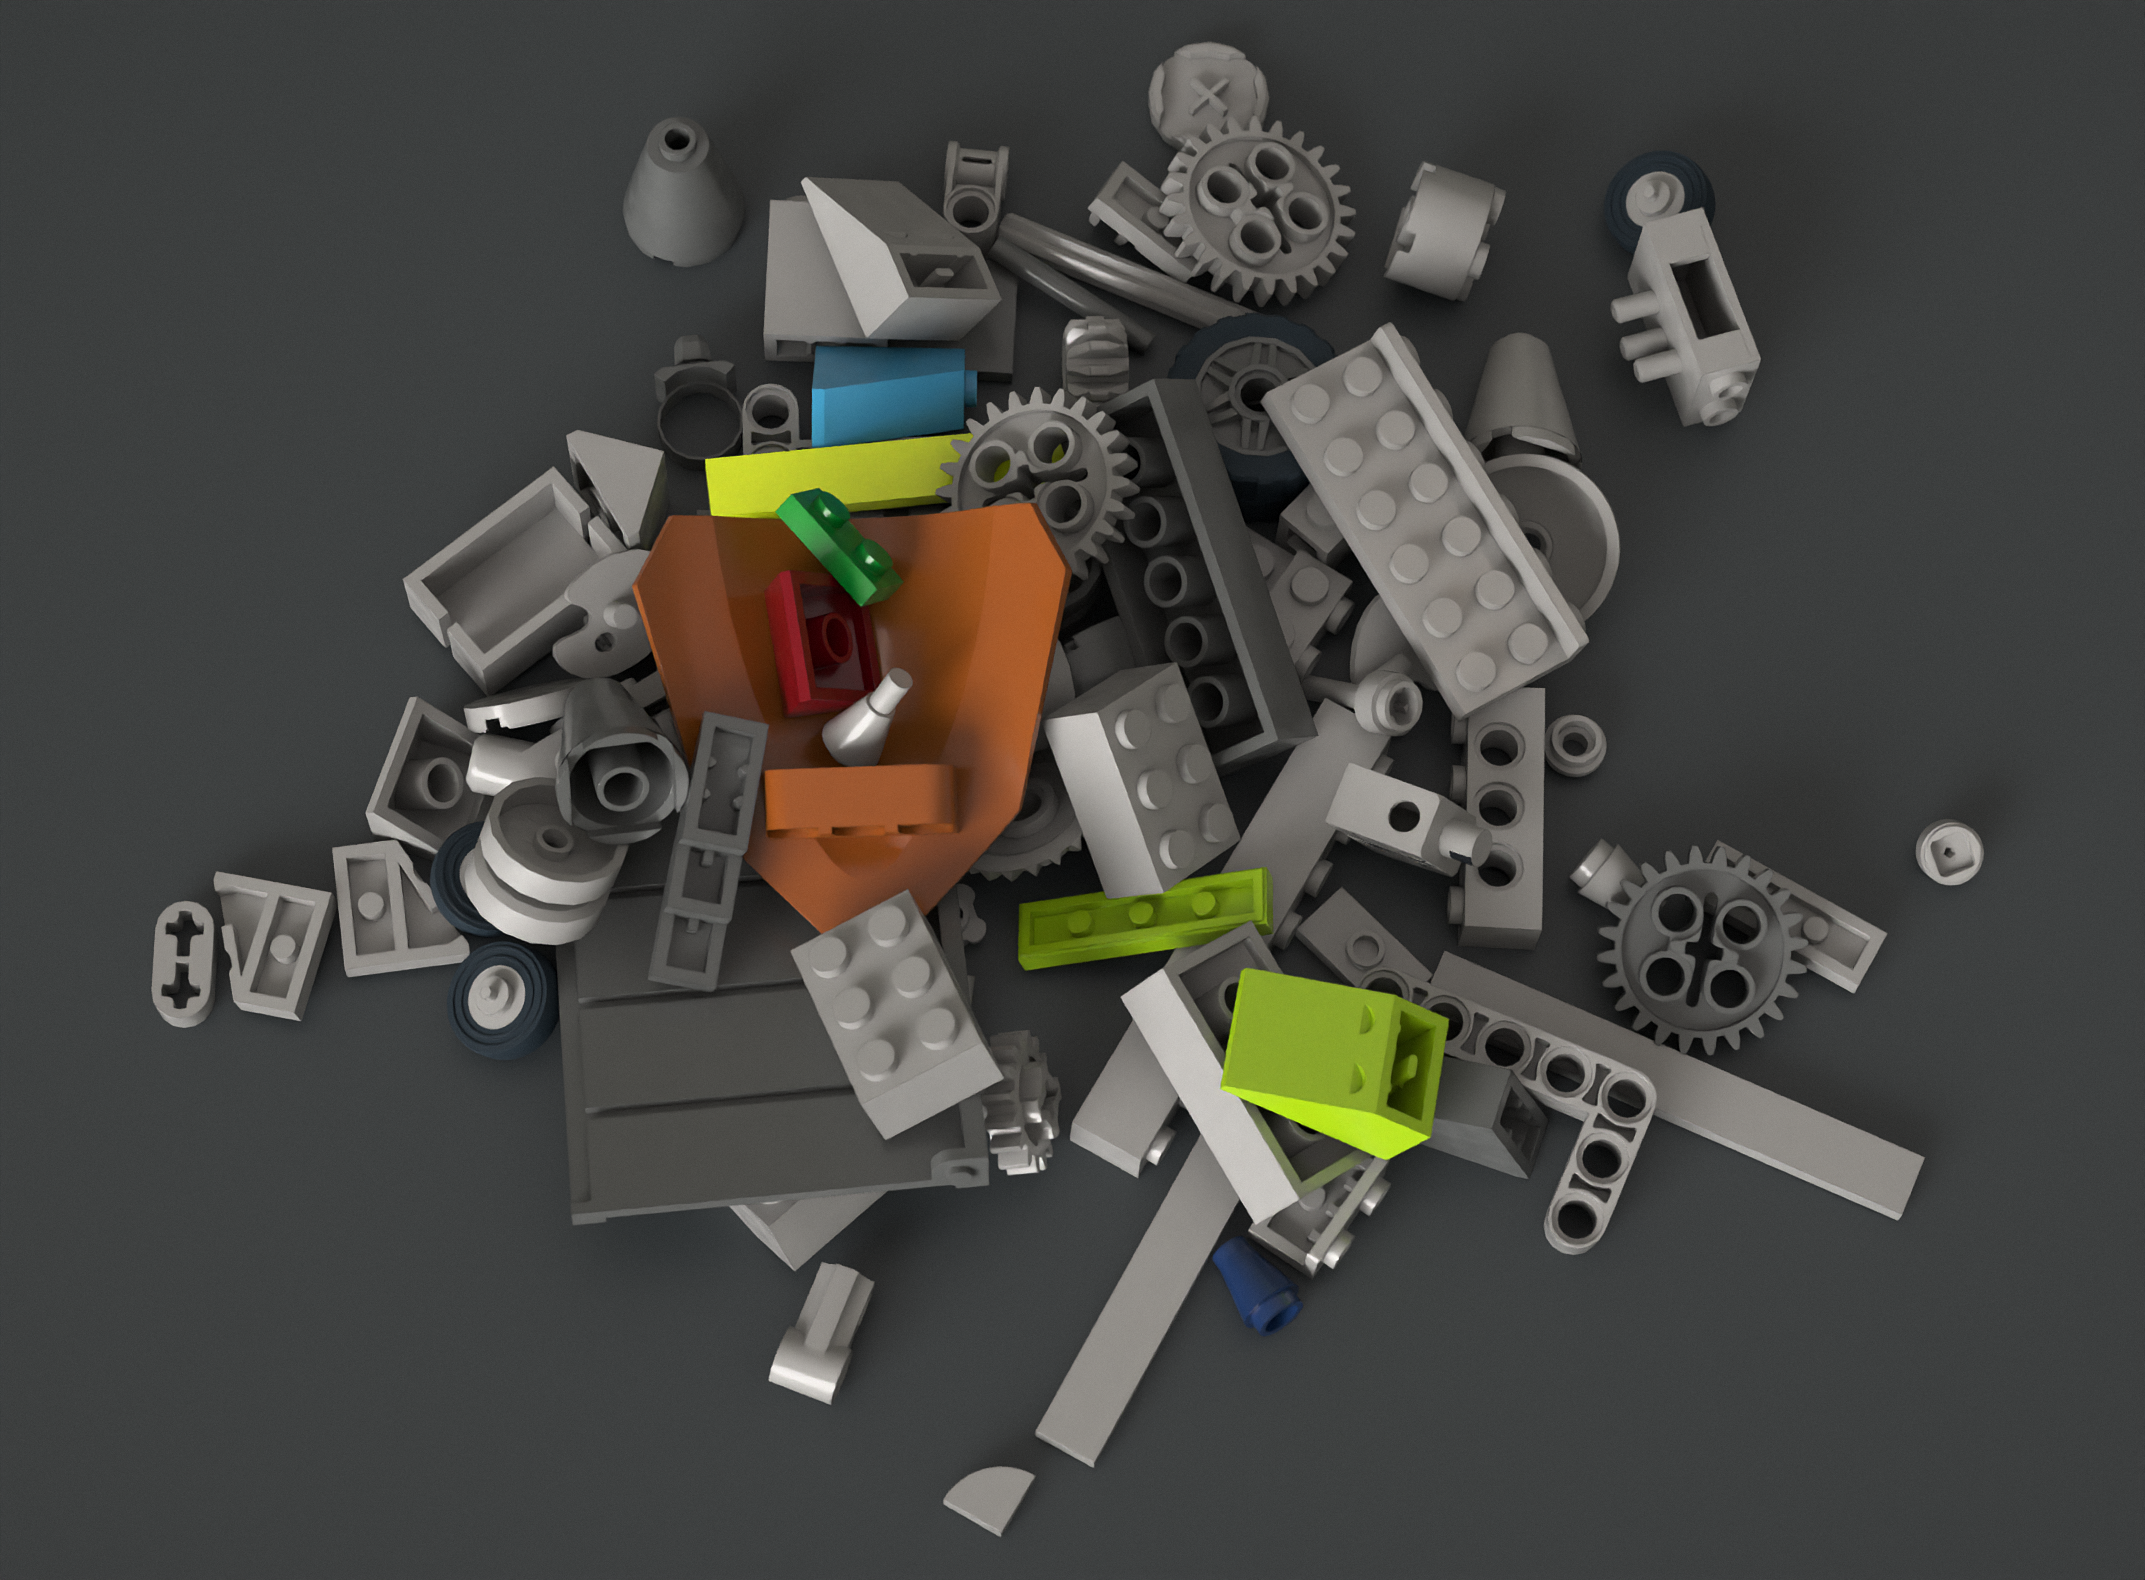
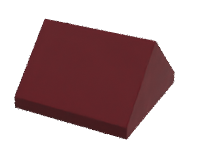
(819, 644)

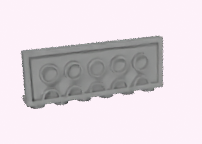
(1427, 522)

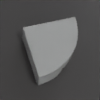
(990, 1496)

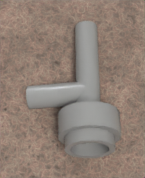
(1383, 701)

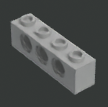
(1510, 913)

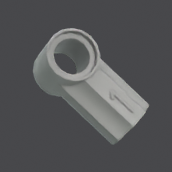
(818, 1350)

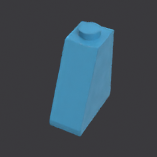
(888, 393)

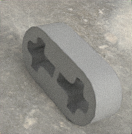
(169, 964)

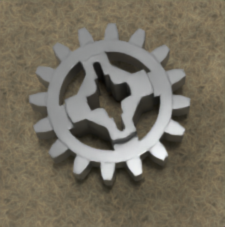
(1022, 1106)

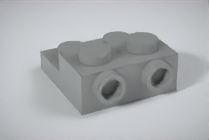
(1306, 599)

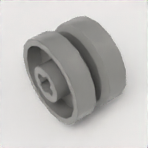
(537, 871)

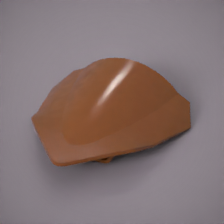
(966, 625)

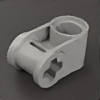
(975, 191)

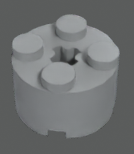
(1443, 232)

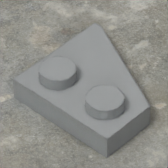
(389, 913)
(273, 941)

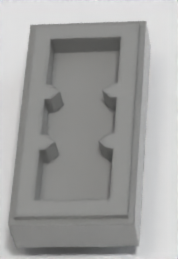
(1355, 942)

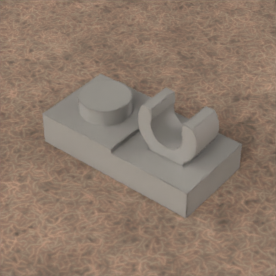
(1132, 209)

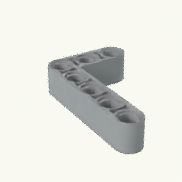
(1585, 1103)

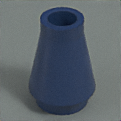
(1258, 1288)

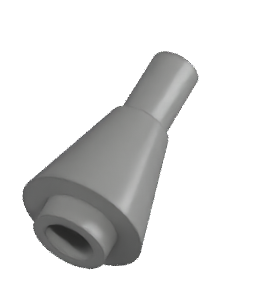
(861, 730)

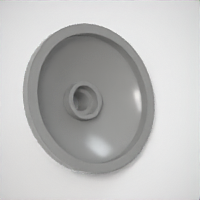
(1569, 519)

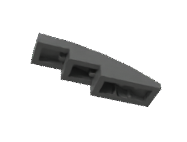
(708, 851)

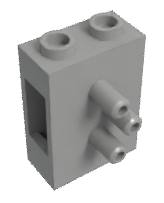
(1691, 320)

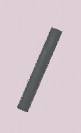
(1066, 290)

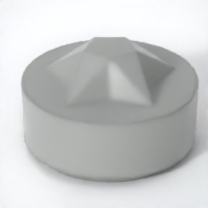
(1949, 852)

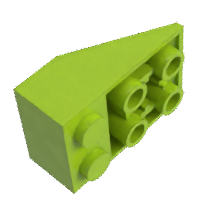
(1336, 1059)

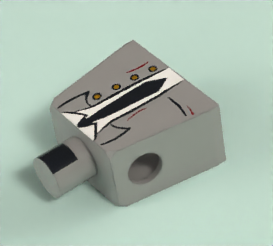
(1407, 822)

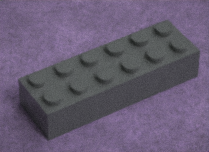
(1194, 582)

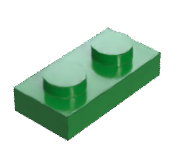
(853, 561)

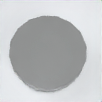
(1204, 87)
(521, 705)

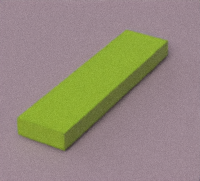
(1103, 928)

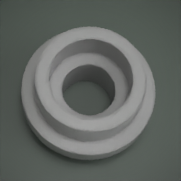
(1581, 730)

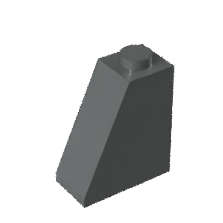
(1487, 1117)

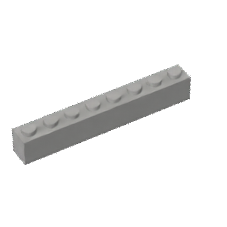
(1133, 1098)

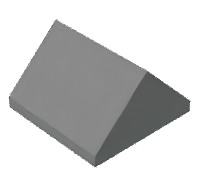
(621, 485)
(424, 783)

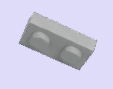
(1317, 1225)

